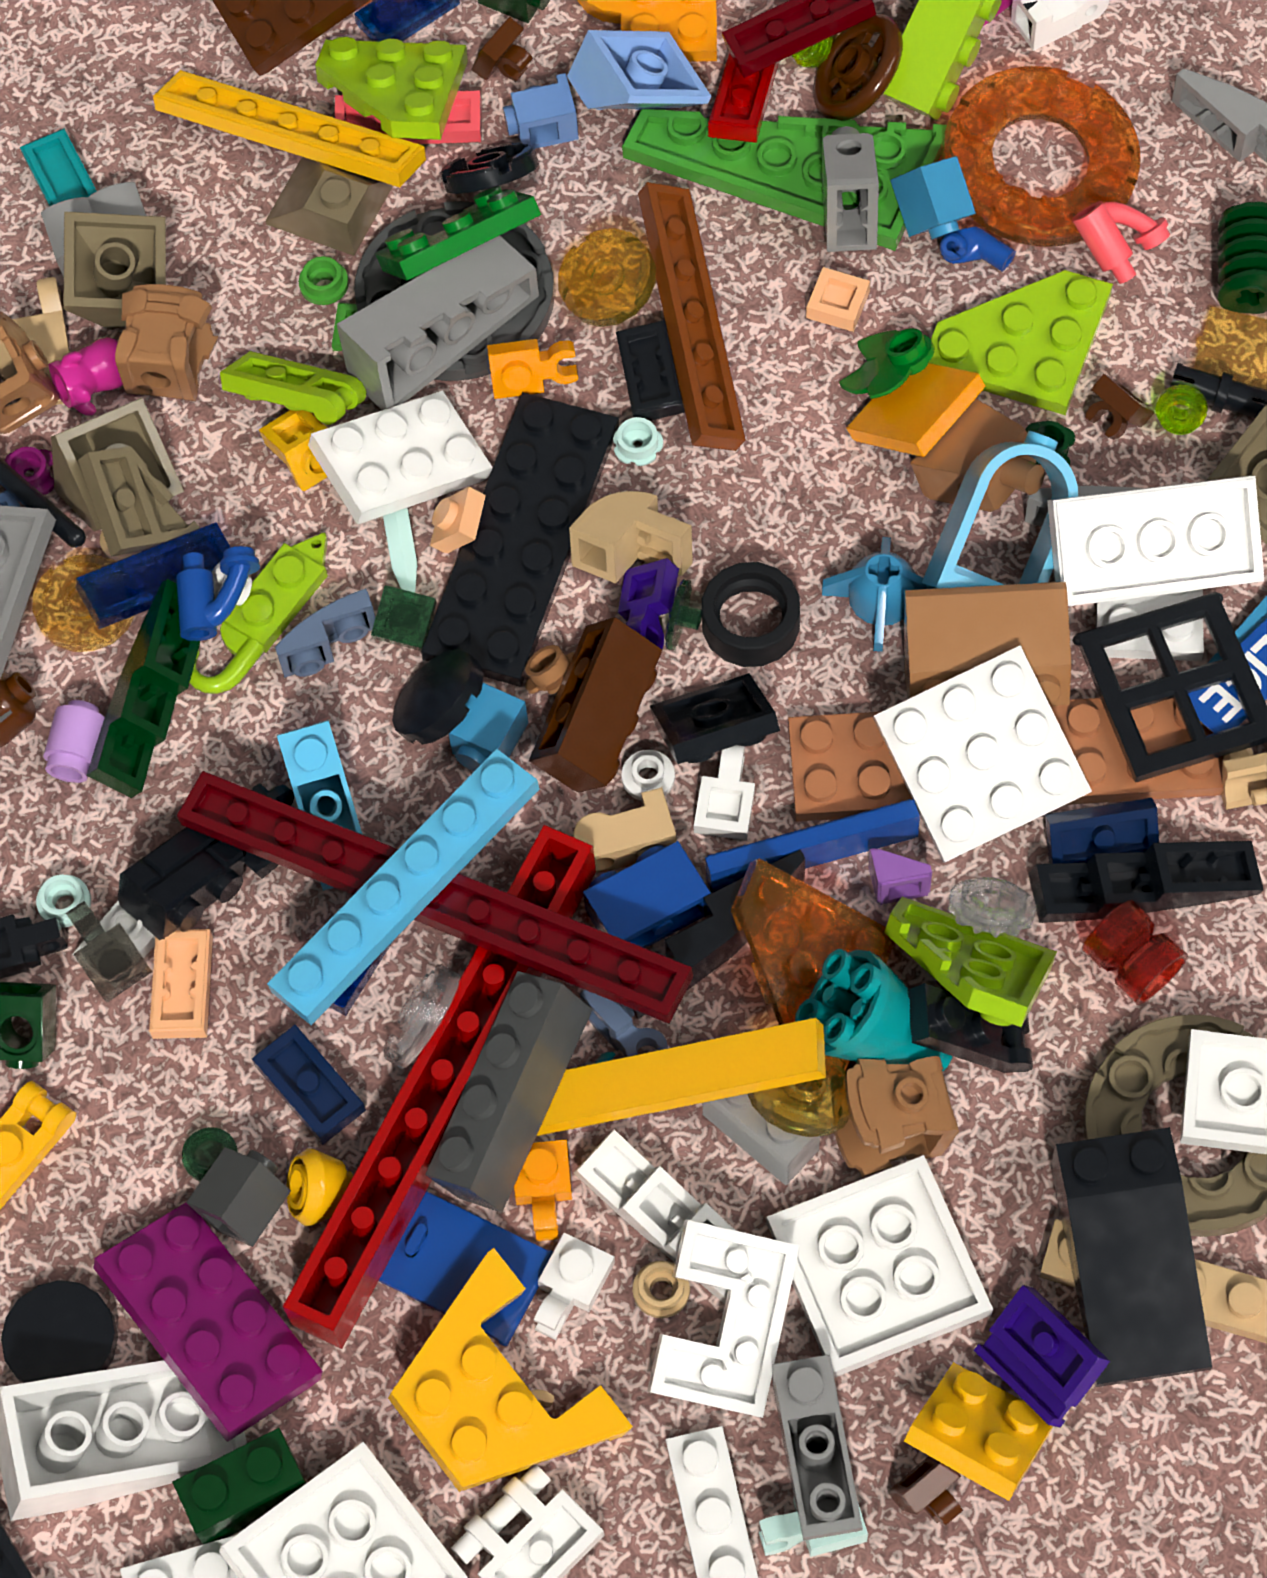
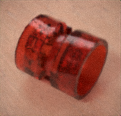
(1142, 960)

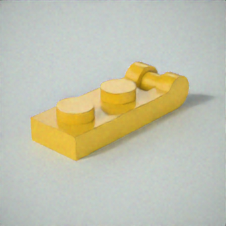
(18, 1148)

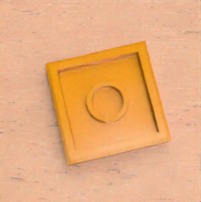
(917, 411)

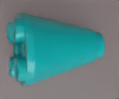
(864, 1011)

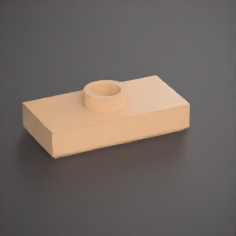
(181, 985)

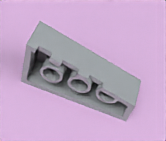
(435, 320)

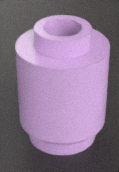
(72, 740)

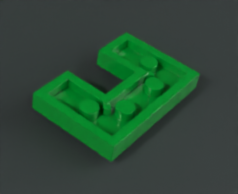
(489, 217)

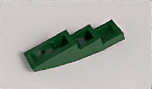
(144, 697)

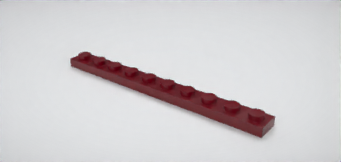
(462, 909)

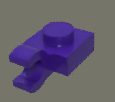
(647, 595)

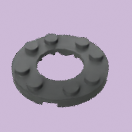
(527, 324)

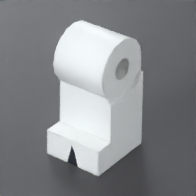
(1053, 18)

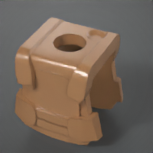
(164, 341)
(29, 383)
(895, 1113)

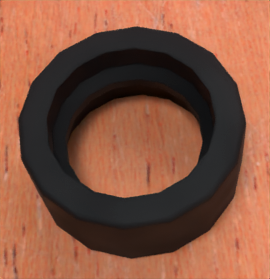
(750, 650)

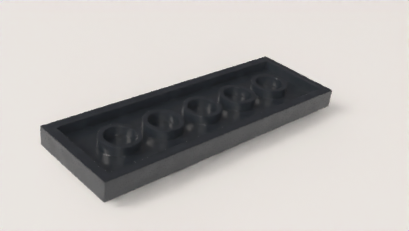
(522, 542)

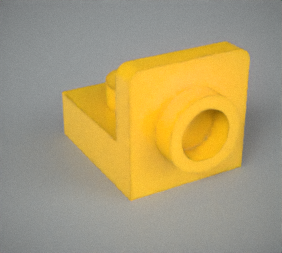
(289, 440)

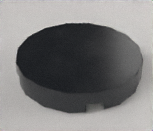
(490, 168)
(437, 697)
(58, 1332)

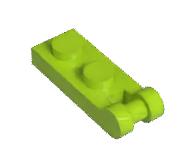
(294, 385)

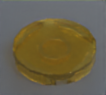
(607, 277)
(72, 624)
(807, 1107)

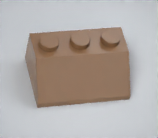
(966, 626)

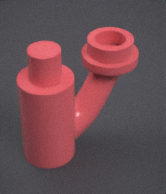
(1105, 240)

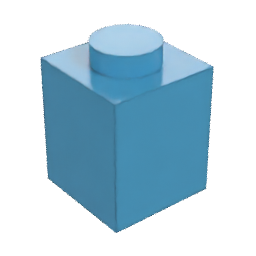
(933, 198)
(492, 723)

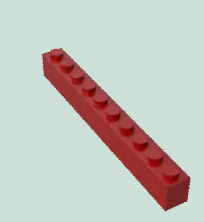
(393, 1170)

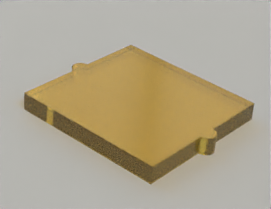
(1235, 346)

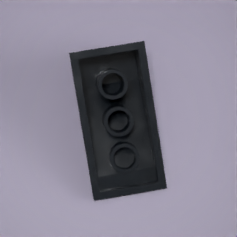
(1132, 1254)

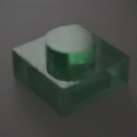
(403, 618)

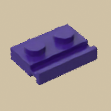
(1042, 1356)

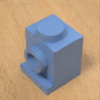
(543, 114)

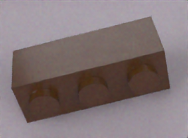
(596, 705)

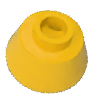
(315, 1186)

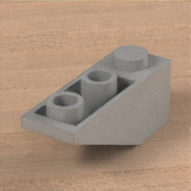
(816, 1447)

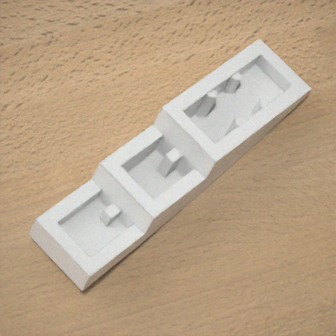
(645, 1196)

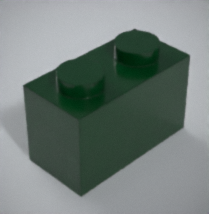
(239, 1486)

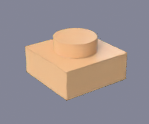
(838, 299)
(457, 520)

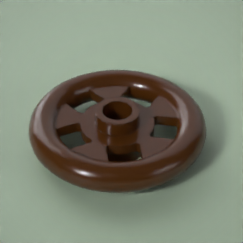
(857, 67)

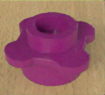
(36, 460)

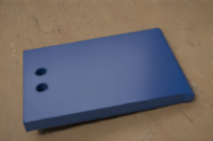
(451, 1255)

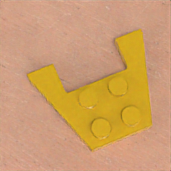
(474, 1405)

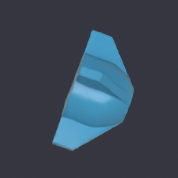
(876, 588)

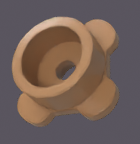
(547, 669)

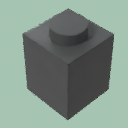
(239, 1195)

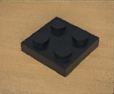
(715, 719)

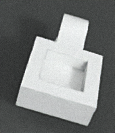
(725, 801)
(571, 1279)

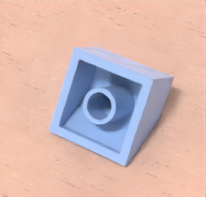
(635, 72)

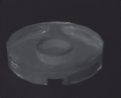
(422, 1015)

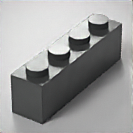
(509, 1091)

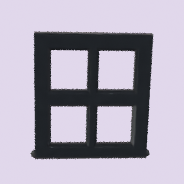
(1175, 685)

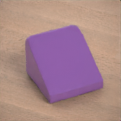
(897, 876)

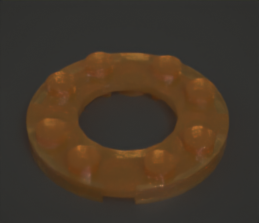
(1047, 95)

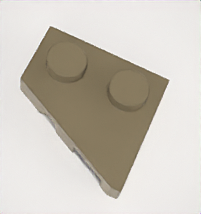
(130, 501)

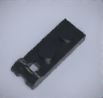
(951, 1028)

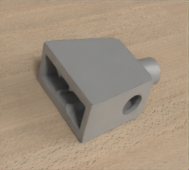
(850, 167)

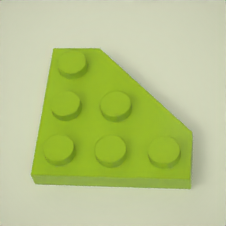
(396, 81)
(1028, 340)
(982, 971)

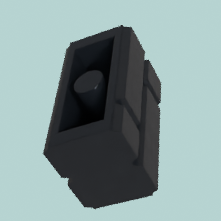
(180, 881)

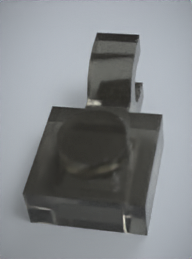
(109, 956)

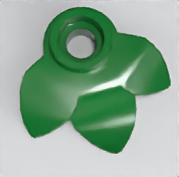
(889, 361)

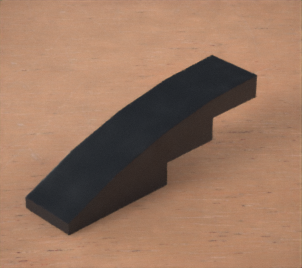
(1156, 879)
(717, 937)

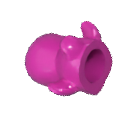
(86, 373)

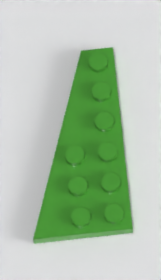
(783, 165)

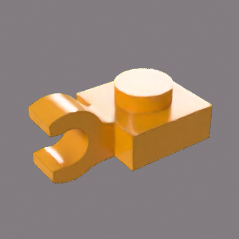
(542, 1183)

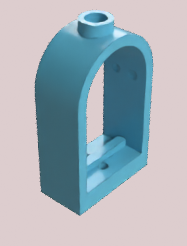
(943, 569)

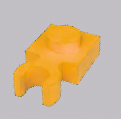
(522, 367)

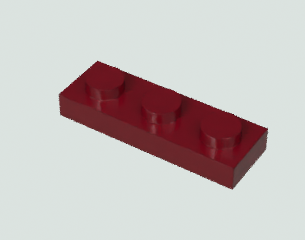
(790, 30)

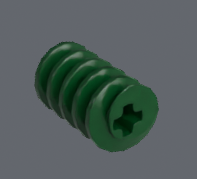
(1243, 258)

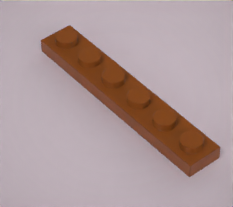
(691, 317)

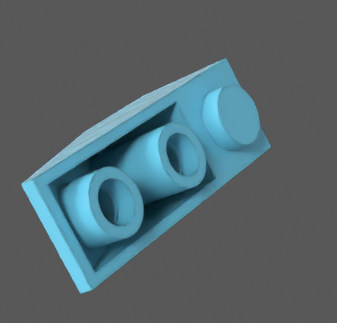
(318, 775)

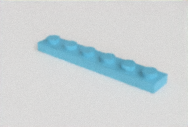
(403, 886)

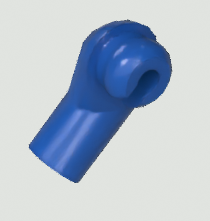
(976, 244)

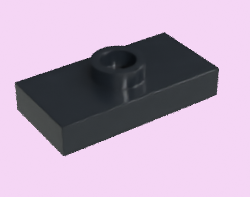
(650, 371)

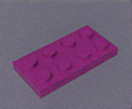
(207, 1320)

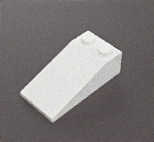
(100, 1437)

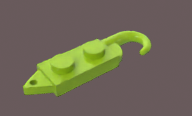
(270, 607)

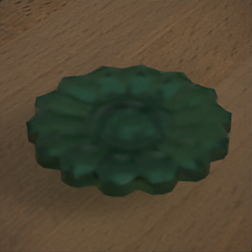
(681, 615)

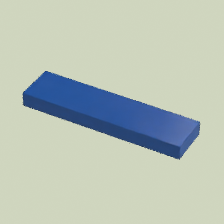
(820, 842)

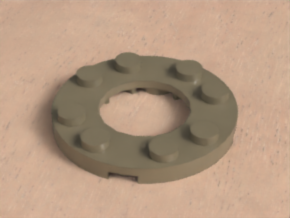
(1116, 1106)

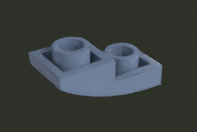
(308, 644)

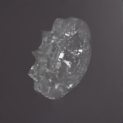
(975, 903)

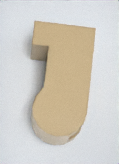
(628, 834)

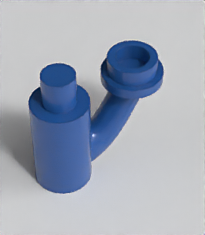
(195, 591)

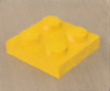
(979, 1431)

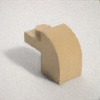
(625, 529)

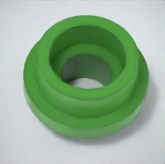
(323, 269)

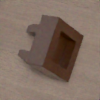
(503, 53)
(1121, 403)
(927, 1490)

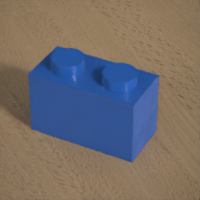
(648, 897)

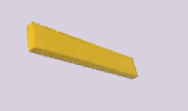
(290, 128)
(688, 1075)

